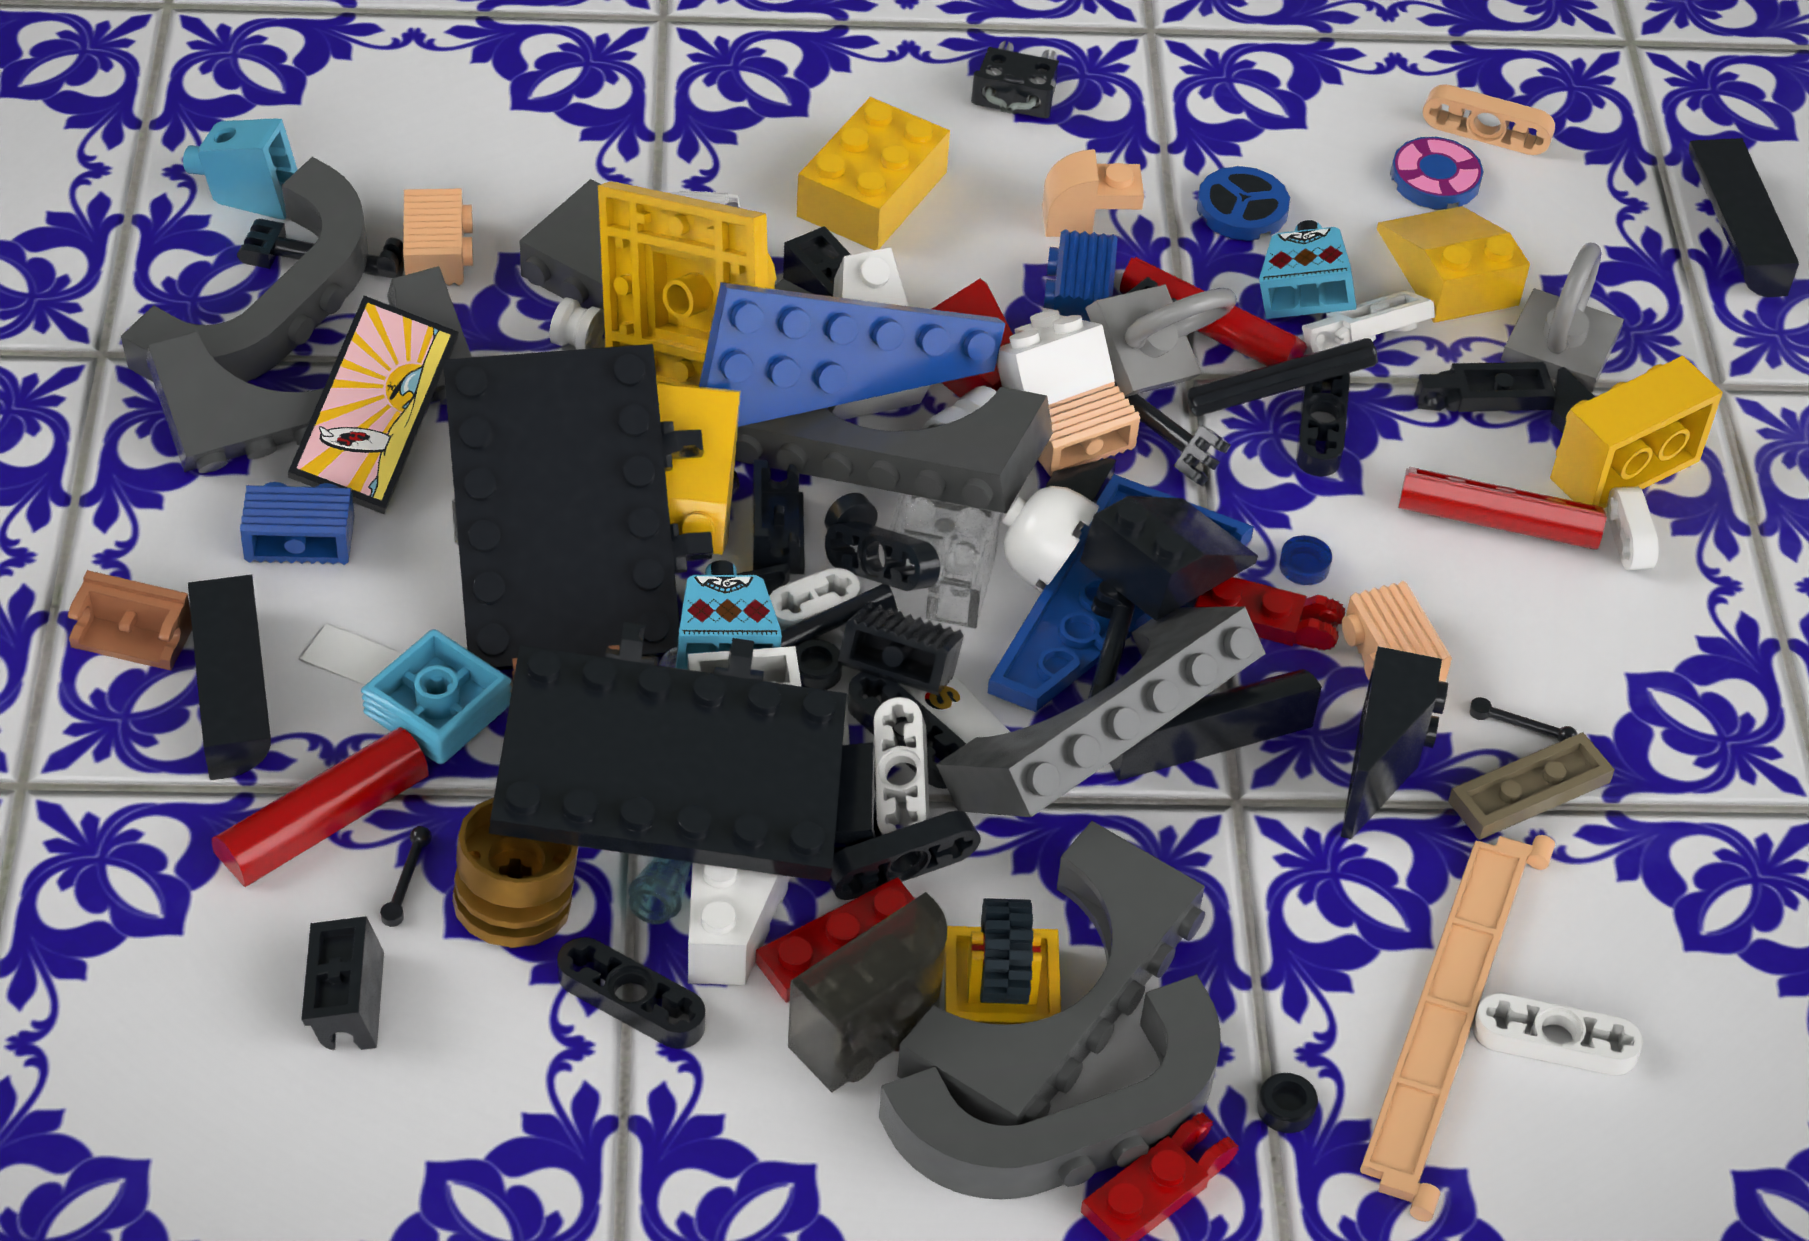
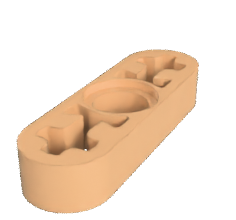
(1516, 139)

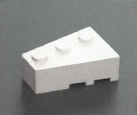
(873, 278)
(729, 921)

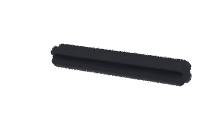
(1282, 377)

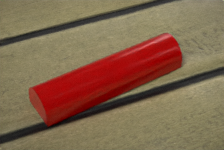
(1235, 330)
(1502, 508)
(321, 806)

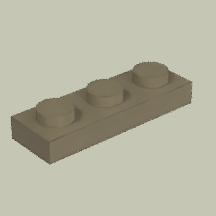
(1531, 785)

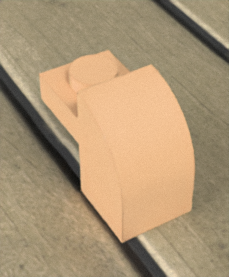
(1081, 185)

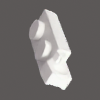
(1389, 313)

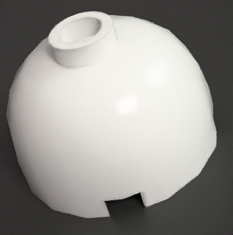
(1045, 532)

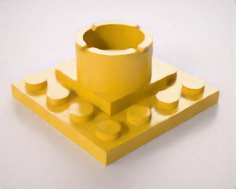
(666, 271)

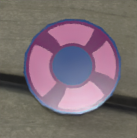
(1436, 172)

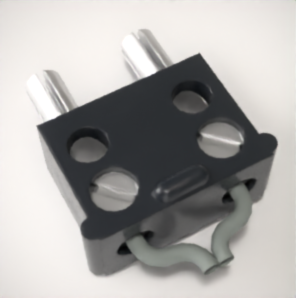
(1016, 81)

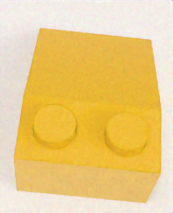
(1457, 261)
(702, 486)

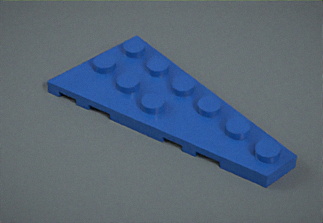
(826, 351)
(1061, 631)

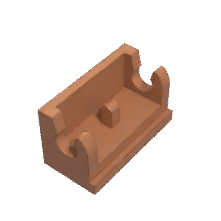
(130, 620)

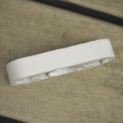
(889, 754)
(1577, 1021)

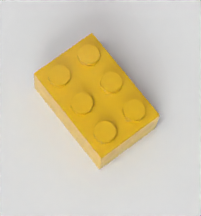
(872, 173)
(1636, 432)

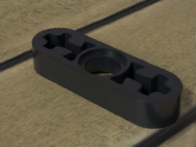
(1313, 430)
(896, 550)
(864, 710)
(903, 854)
(622, 970)

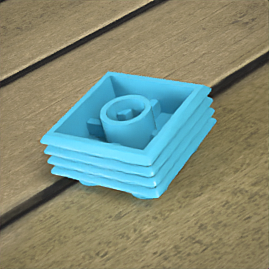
(437, 695)

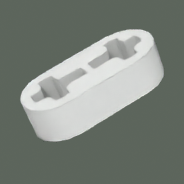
(1632, 528)
(811, 595)

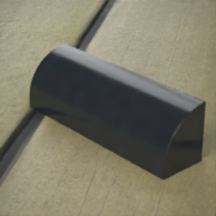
(1745, 215)
(229, 675)
(1226, 722)

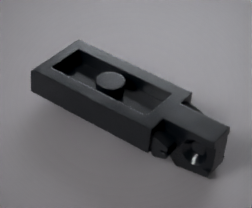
(1487, 388)

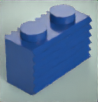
(1082, 271)
(297, 523)

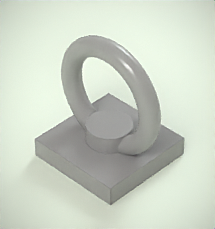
(1564, 329)
(1149, 334)

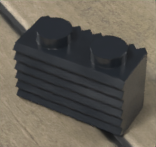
(900, 648)

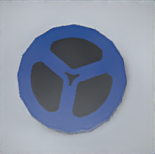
(1243, 202)

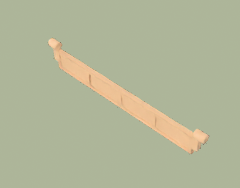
(1445, 1019)

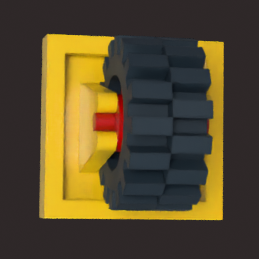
(1002, 968)

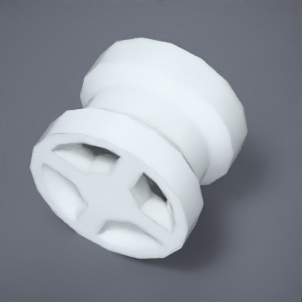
(577, 325)

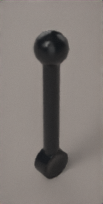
(1482, 709)
(392, 912)

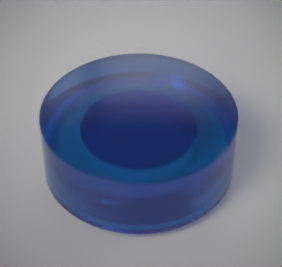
(1305, 560)

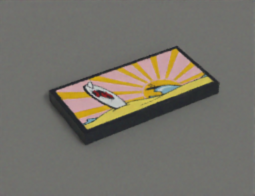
(373, 403)

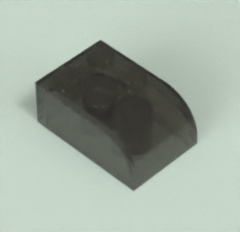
(868, 994)

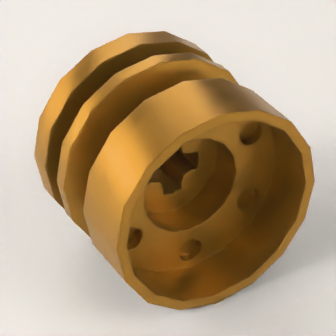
(510, 886)

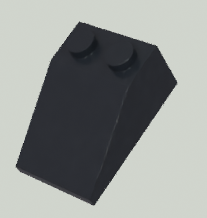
(1161, 552)
(1392, 730)

